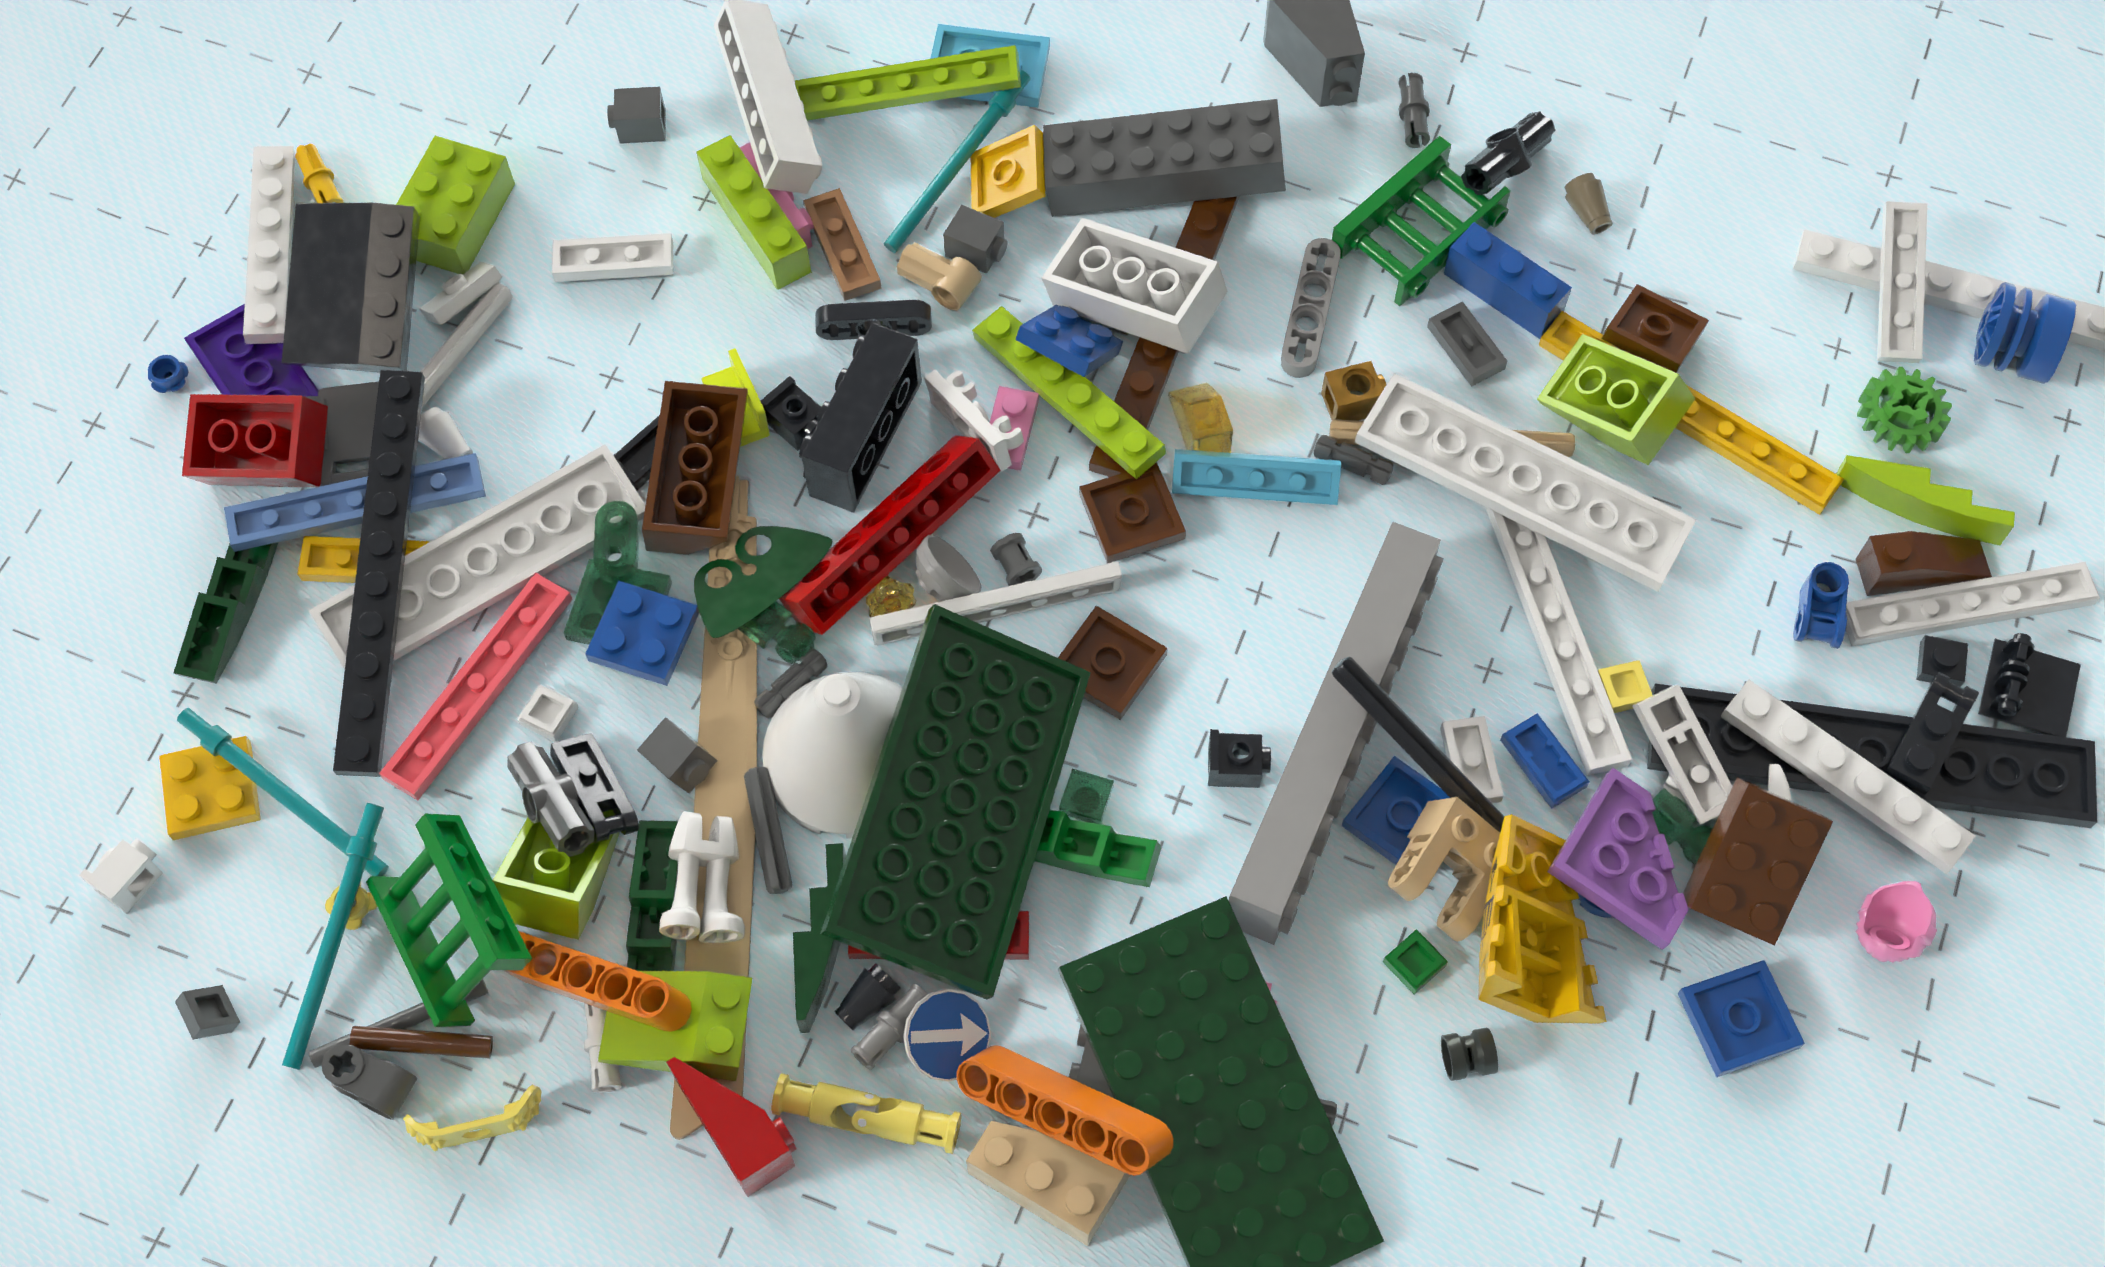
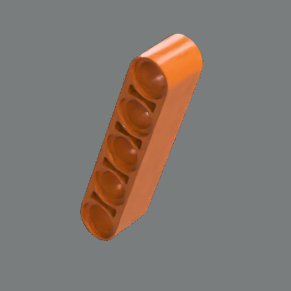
(603, 984)
(1065, 1109)

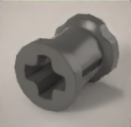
(1015, 559)

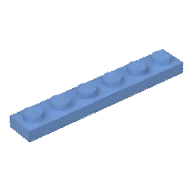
(343, 504)

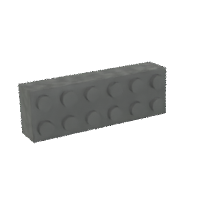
(1163, 158)

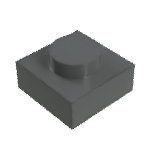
(207, 1012)

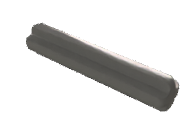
(768, 830)

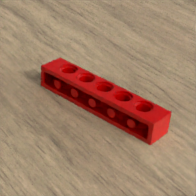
(890, 533)

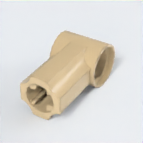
(947, 280)

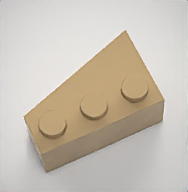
(1047, 1178)

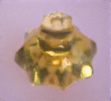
(890, 597)

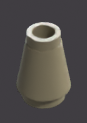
(1589, 202)

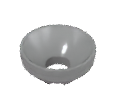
(944, 570)

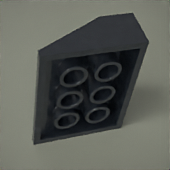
(351, 286)

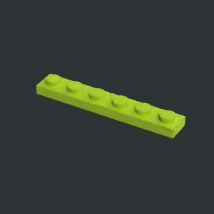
(910, 83)
(1072, 396)

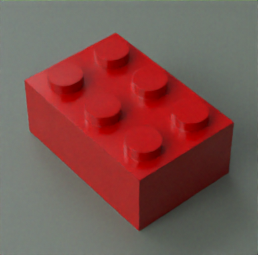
(255, 440)

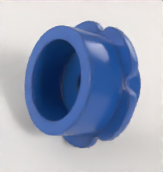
(162, 367)

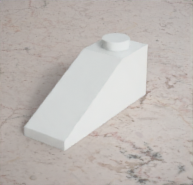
(1685, 751)

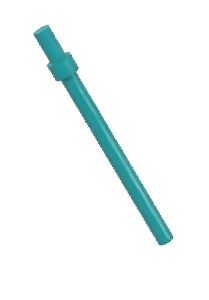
(1000, 106)
(220, 743)
(360, 850)

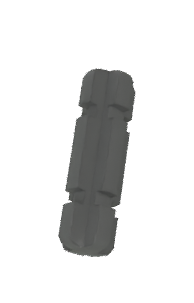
(1354, 459)
(791, 680)

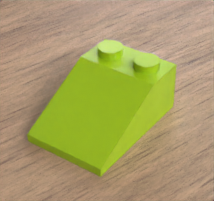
(1617, 398)
(547, 886)
(708, 1040)

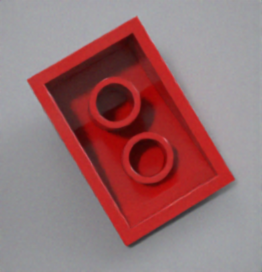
(741, 1130)

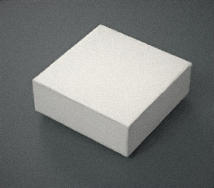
(548, 713)

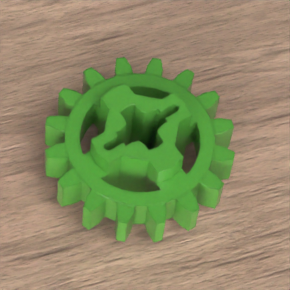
(1904, 410)

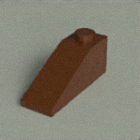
(1919, 562)

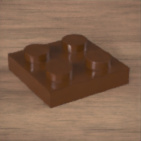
(1655, 329)
(1132, 513)
(1118, 660)

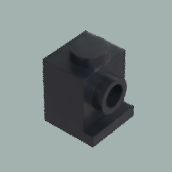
(791, 412)
(1230, 771)

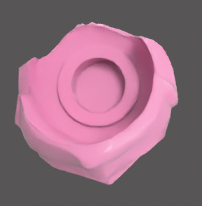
(1896, 922)

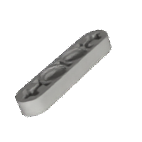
(1310, 307)

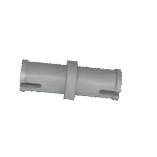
(887, 1030)

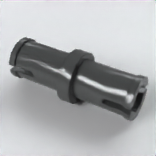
(1414, 110)

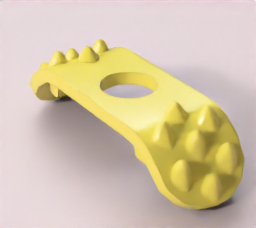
(514, 1118)

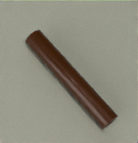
(421, 1042)

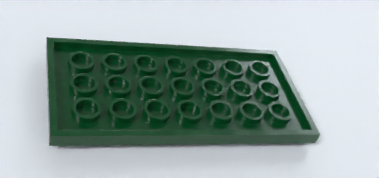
(957, 804)
(1203, 1048)

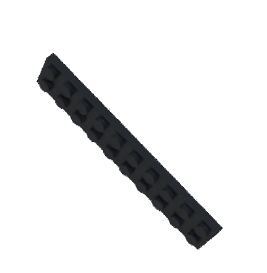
(1983, 773)

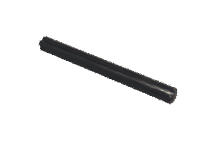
(1413, 740)

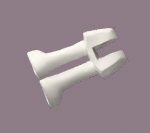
(716, 855)

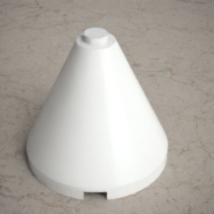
(827, 748)

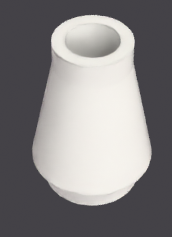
(441, 434)

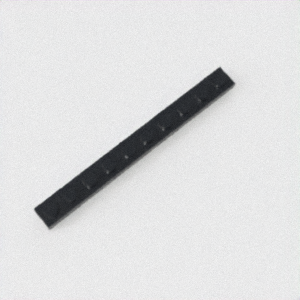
(379, 575)

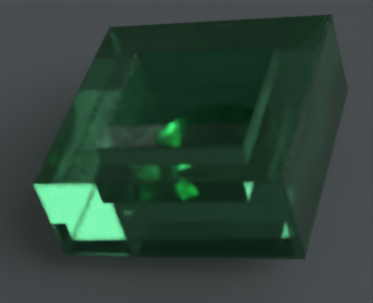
(1086, 796)

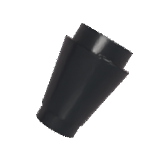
(867, 996)

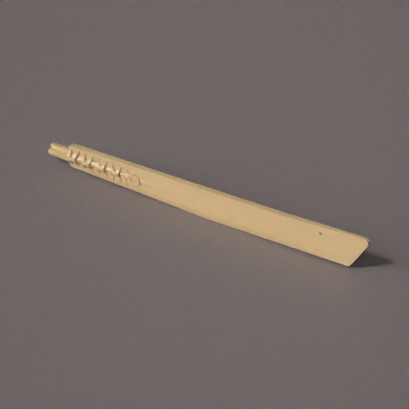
(730, 736)

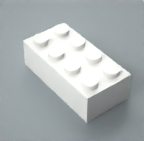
(1135, 284)

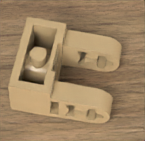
(1467, 844)

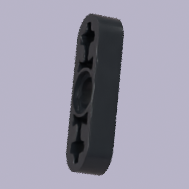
(852, 320)

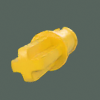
(316, 175)

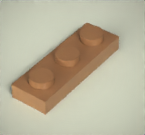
(842, 244)

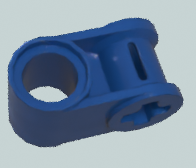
(1822, 613)

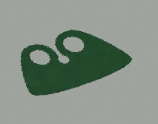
(745, 596)

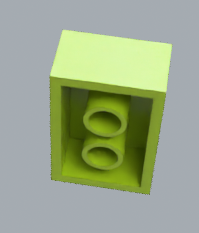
(458, 201)

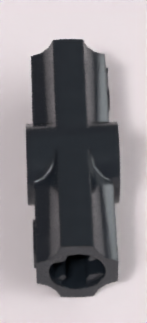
(1508, 153)

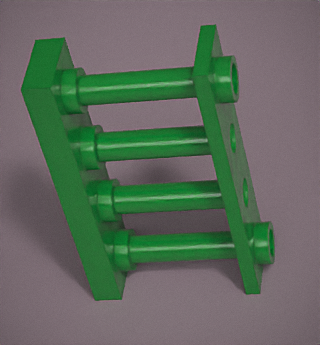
(1407, 187)
(481, 918)

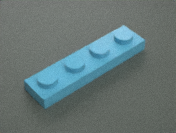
(1256, 476)

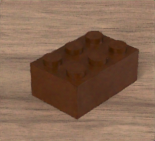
(1756, 861)

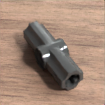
(550, 799)

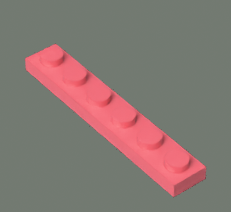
(476, 686)

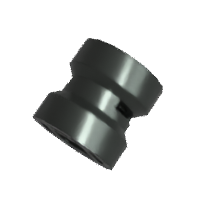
(1469, 1054)

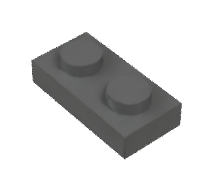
(1467, 343)

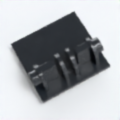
(2029, 687)

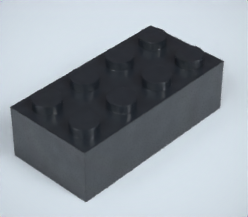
(861, 417)

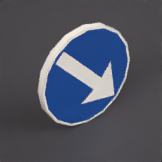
(945, 1032)

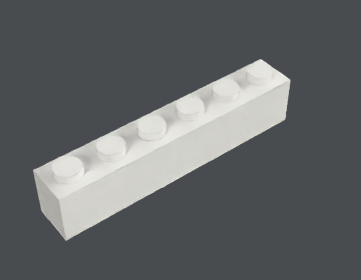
(767, 96)

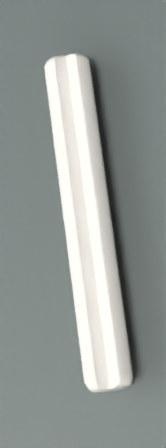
(464, 338)

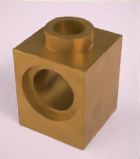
(1358, 377)

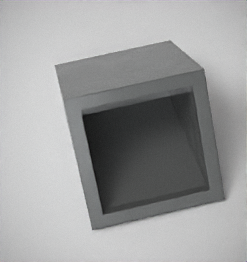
(1317, 47)

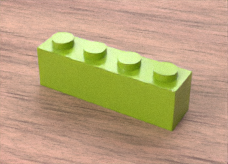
(754, 212)

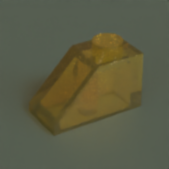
(1202, 418)

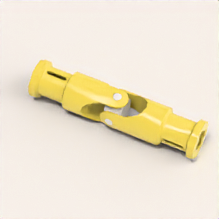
(883, 1117)

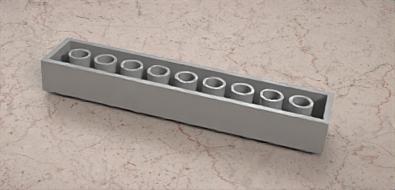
(1334, 737)

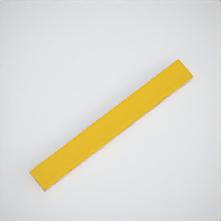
(1727, 433)

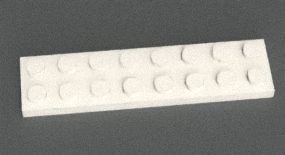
(1526, 481)
(493, 553)

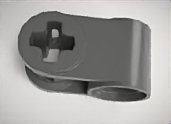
(374, 1083)

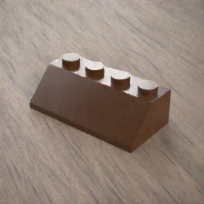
(693, 467)

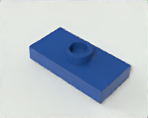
(1544, 761)

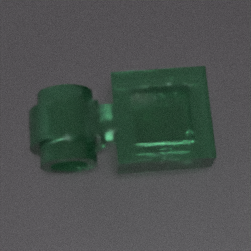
(771, 625)
(1676, 824)

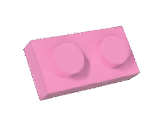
(1021, 410)

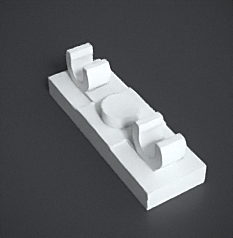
(971, 418)

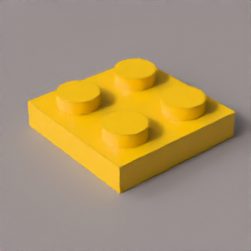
(1008, 173)
(206, 792)

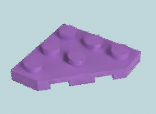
(1623, 861)

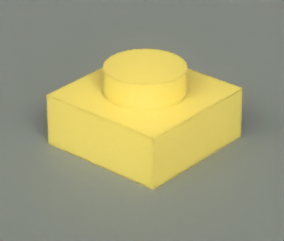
(1625, 685)

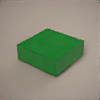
(1415, 961)

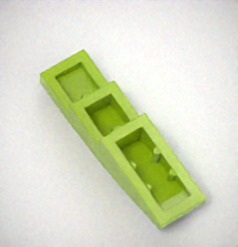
(1910, 494)

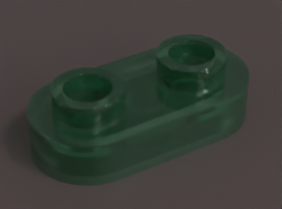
(616, 538)

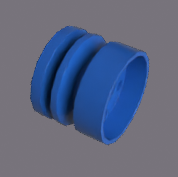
(2031, 335)

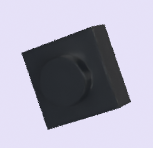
(1942, 656)

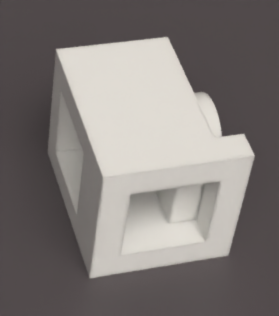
(124, 874)

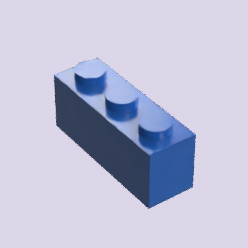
(1506, 280)

